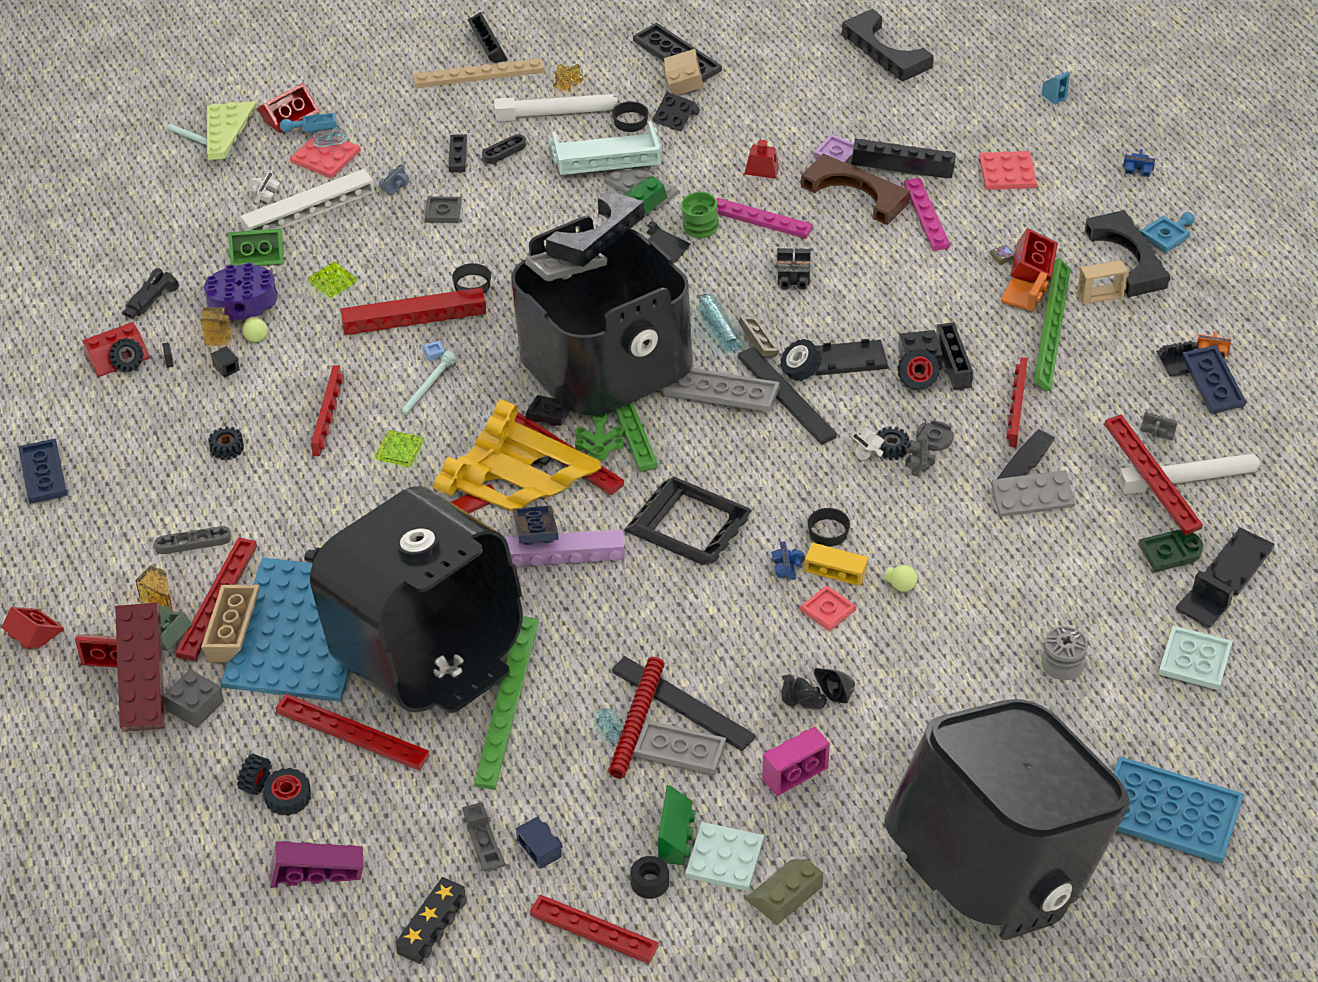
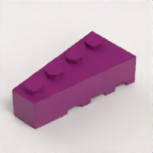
(314, 863)

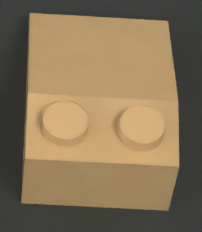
(683, 72)

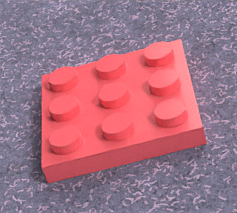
(326, 159)
(1007, 170)

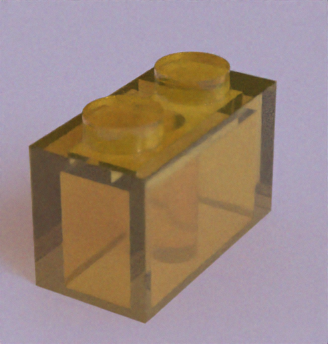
(215, 326)

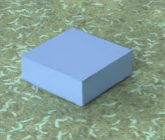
(433, 350)

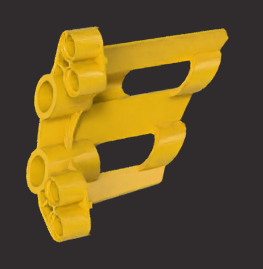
(506, 453)

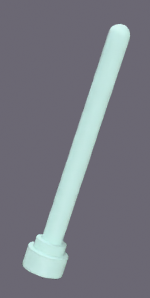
(190, 135)
(447, 359)

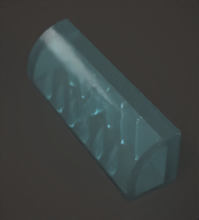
(720, 323)

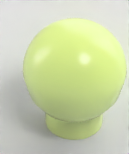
(254, 329)
(902, 577)

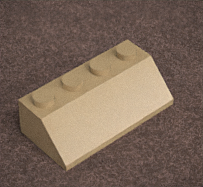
(229, 622)

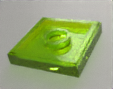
(332, 279)
(399, 448)

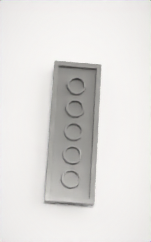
(725, 389)

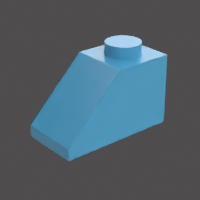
(1056, 88)

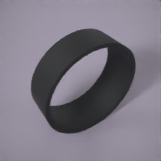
(630, 106)
(471, 269)
(832, 514)

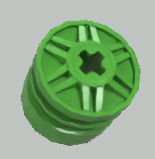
(700, 214)

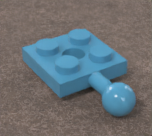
(311, 123)
(1175, 231)

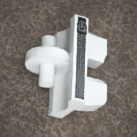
(261, 187)
(868, 442)

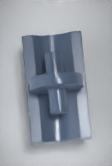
(395, 180)

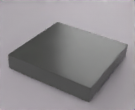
(443, 209)

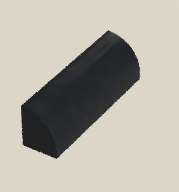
(487, 38)

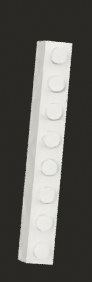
(309, 202)

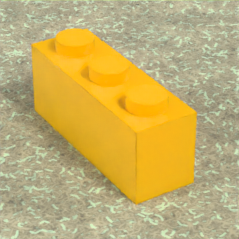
(836, 564)

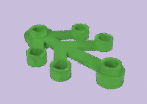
(599, 451)

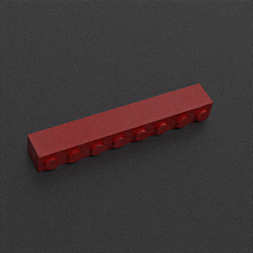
(413, 311)

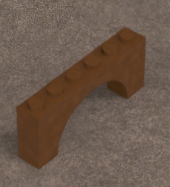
(828, 172)

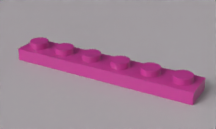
(927, 215)
(763, 218)

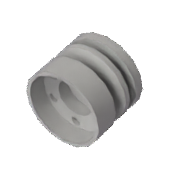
(1064, 653)

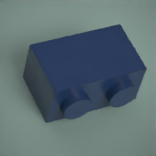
(539, 842)

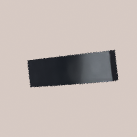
(1028, 455)

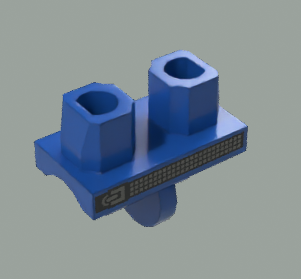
(1139, 161)
(789, 560)

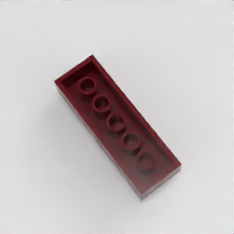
(140, 667)

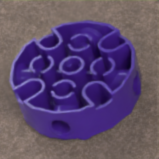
(241, 290)

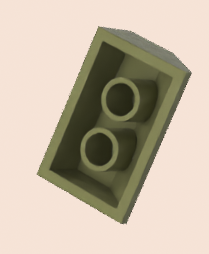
(787, 889)

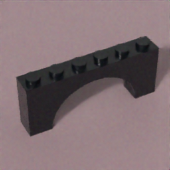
(900, 63)
(1119, 229)
(583, 247)

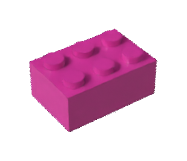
(795, 761)

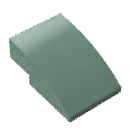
(172, 626)

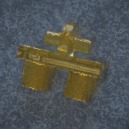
(565, 74)

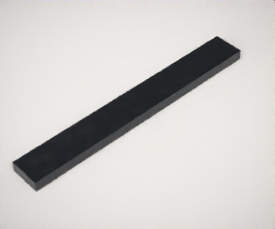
(788, 396)
(688, 706)

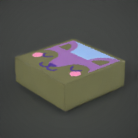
(1002, 254)

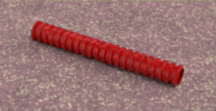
(636, 717)

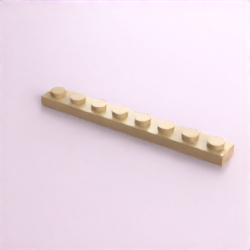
(477, 73)

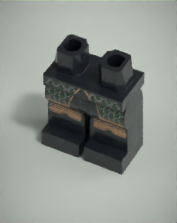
(791, 273)

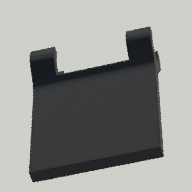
(667, 242)

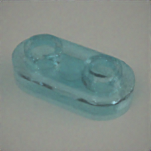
(329, 137)
(608, 724)

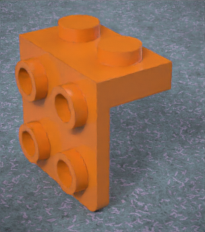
(1025, 294)

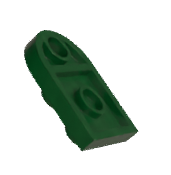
(1171, 549)

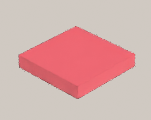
(828, 608)

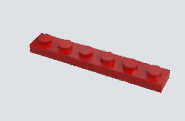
(1017, 396)
(326, 412)
(594, 929)

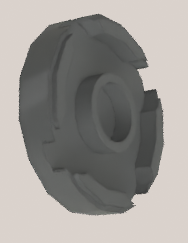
(931, 432)

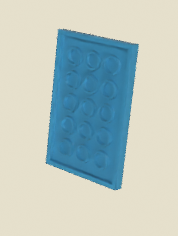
(1177, 810)

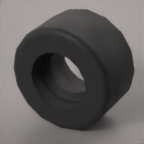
(649, 888)

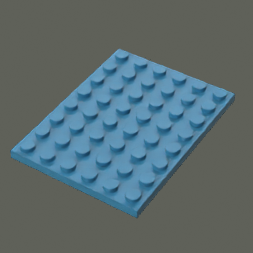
(285, 639)

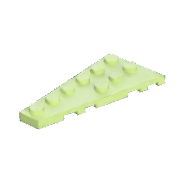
(224, 125)

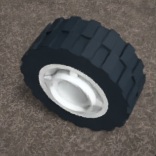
(801, 360)

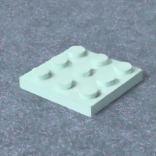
(1195, 657)
(724, 856)

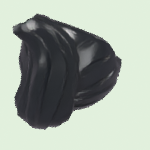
(802, 692)

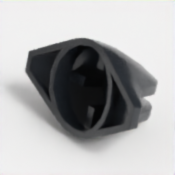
(835, 684)

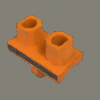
(1222, 343)

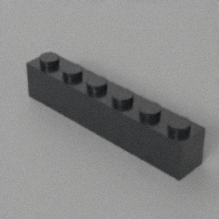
(903, 158)

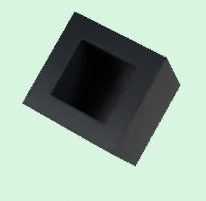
(225, 361)

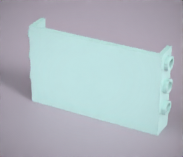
(607, 152)

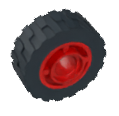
(929, 366)
(284, 781)

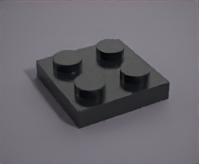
(547, 410)

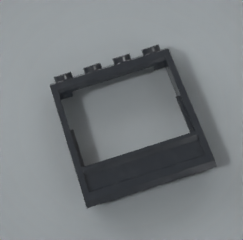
(662, 501)

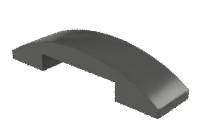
(482, 837)

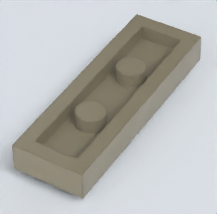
(758, 336)

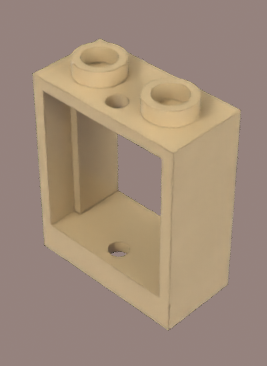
(1102, 293)

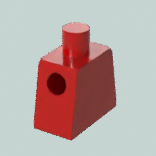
(762, 161)

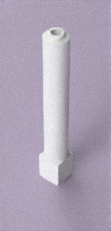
(508, 109)
(1132, 481)

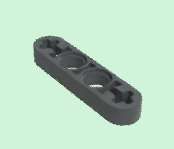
(193, 542)

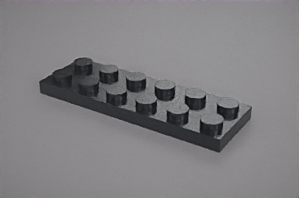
(665, 44)

